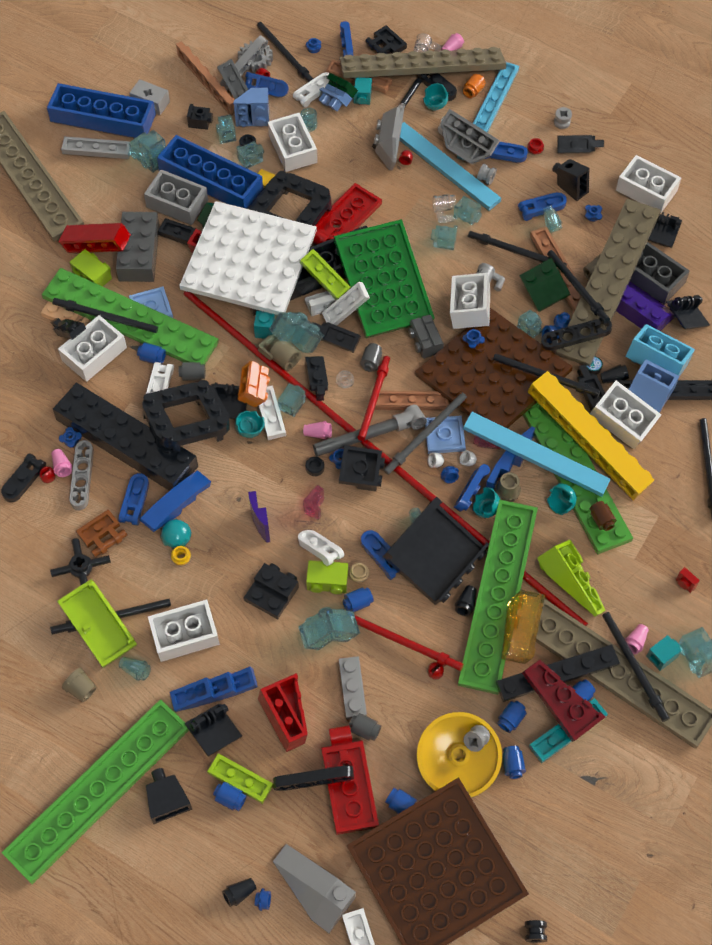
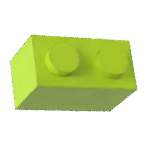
(91, 268)
(327, 578)

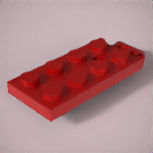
(347, 212)
(350, 800)

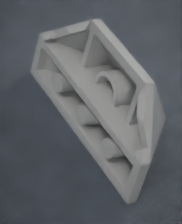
(389, 135)
(466, 138)

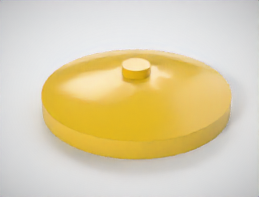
(445, 757)

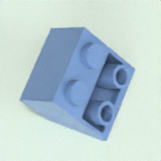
(252, 108)
(654, 385)

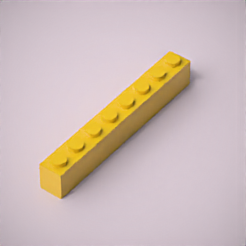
(590, 435)

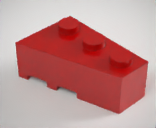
(285, 712)

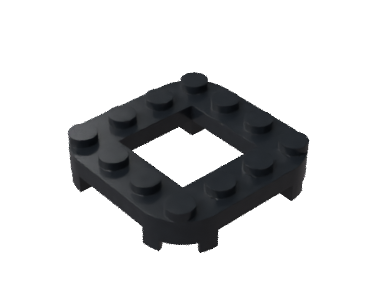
(287, 182)
(172, 438)

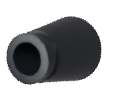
(615, 374)
(466, 601)
(237, 892)

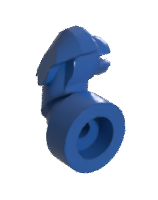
(561, 321)

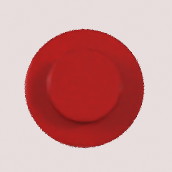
(535, 146)

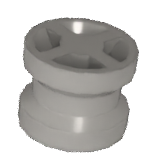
(562, 118)
(486, 174)
(476, 738)

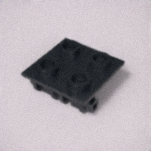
(665, 230)
(687, 311)
(229, 396)
(213, 729)

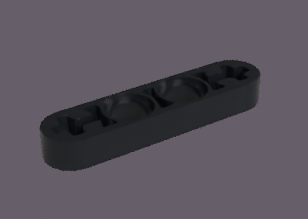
(577, 336)
(313, 778)

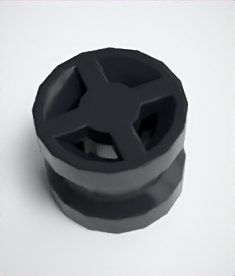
(535, 931)

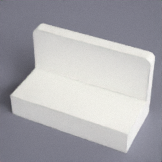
(319, 302)

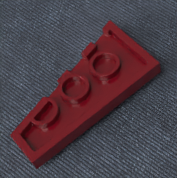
(567, 707)

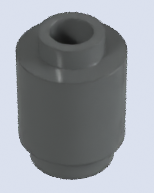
(371, 357)
(192, 371)
(365, 727)

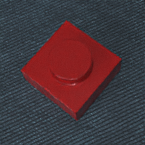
(687, 580)

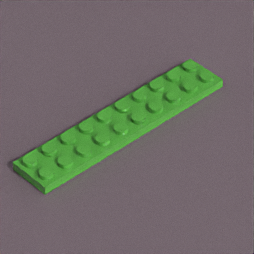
(176, 337)
(554, 437)
(499, 583)
(95, 792)

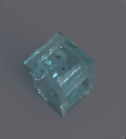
(226, 129)
(250, 154)
(467, 210)
(444, 237)
(531, 321)

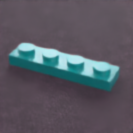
(556, 739)

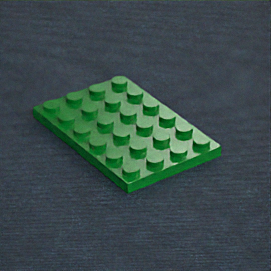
(388, 269)

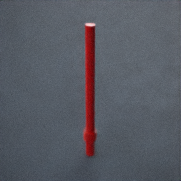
(382, 372)
(441, 658)

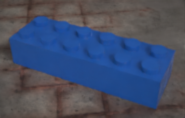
(101, 111)
(222, 177)

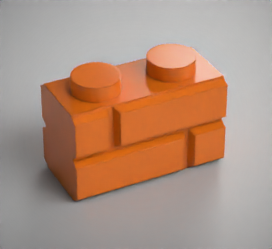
(253, 384)

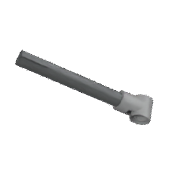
(409, 418)

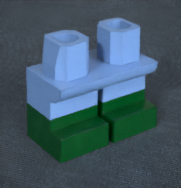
(337, 92)

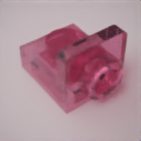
(313, 501)

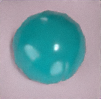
(435, 97)
(249, 424)
(559, 499)
(486, 503)
(175, 533)

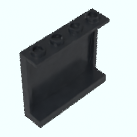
(435, 553)

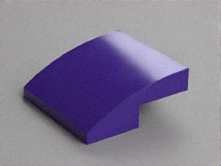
(259, 517)

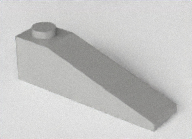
(316, 889)

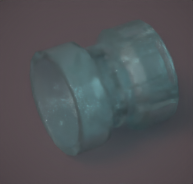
(309, 117)

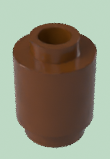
(602, 516)

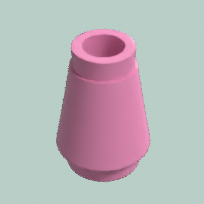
(453, 43)
(318, 430)
(61, 463)
(637, 638)

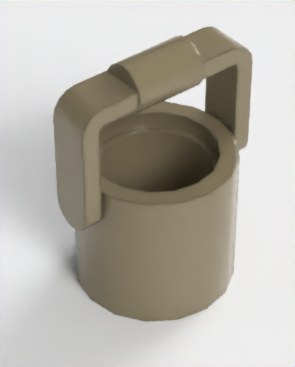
(281, 352)

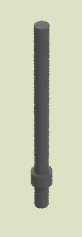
(400, 457)

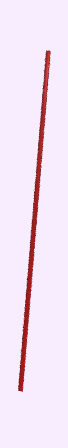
(347, 427)

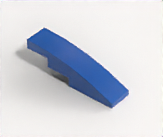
(506, 462)
(175, 500)
(213, 690)

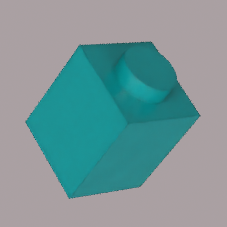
(364, 92)
(262, 323)
(664, 652)

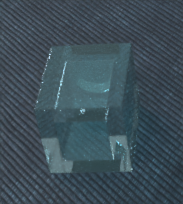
(292, 399)

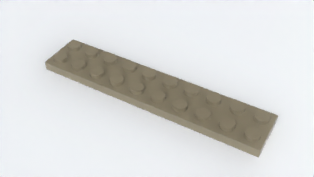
(422, 63)
(34, 181)
(612, 274)
(570, 638)

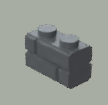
(426, 336)

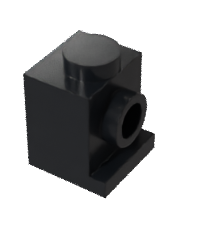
(199, 117)

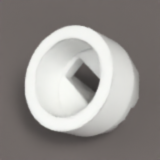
(468, 458)
(435, 460)

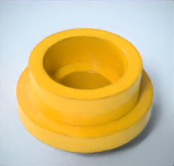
(178, 551)

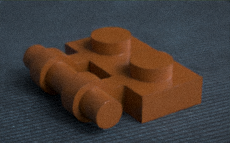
(99, 528)

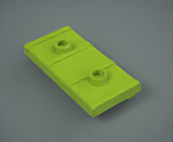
(97, 623)

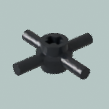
(77, 560)

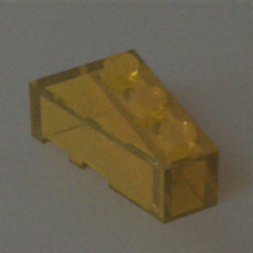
(522, 626)

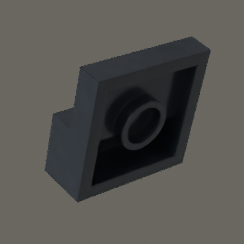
(361, 468)
(272, 590)

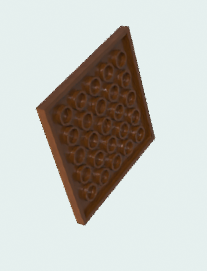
(490, 386)
(437, 868)

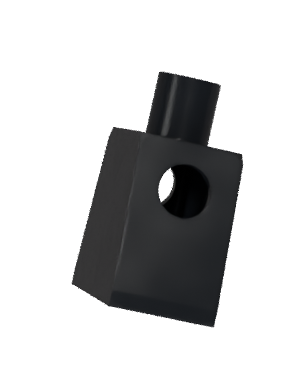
(572, 178)
(166, 797)

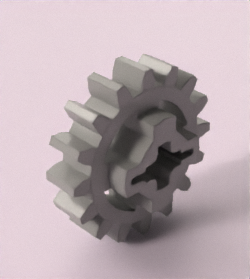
(261, 61)

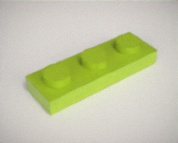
(324, 274)
(240, 777)

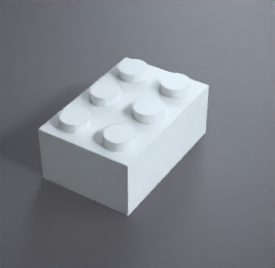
(292, 142)
(648, 183)
(470, 301)
(92, 348)
(625, 414)
(183, 630)

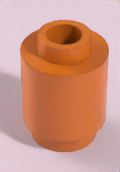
(473, 85)

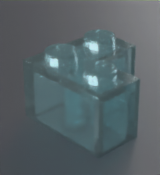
(147, 148)
(298, 330)
(327, 627)
(698, 650)

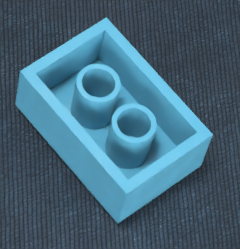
(660, 350)

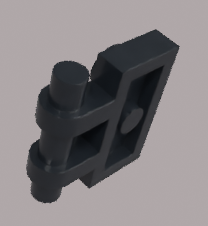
(389, 39)

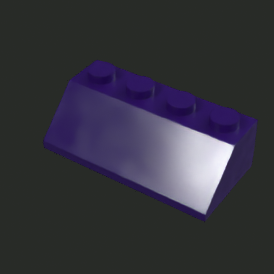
(643, 309)

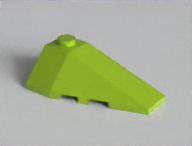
(564, 567)

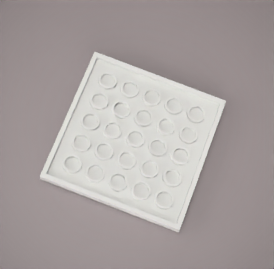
(248, 258)

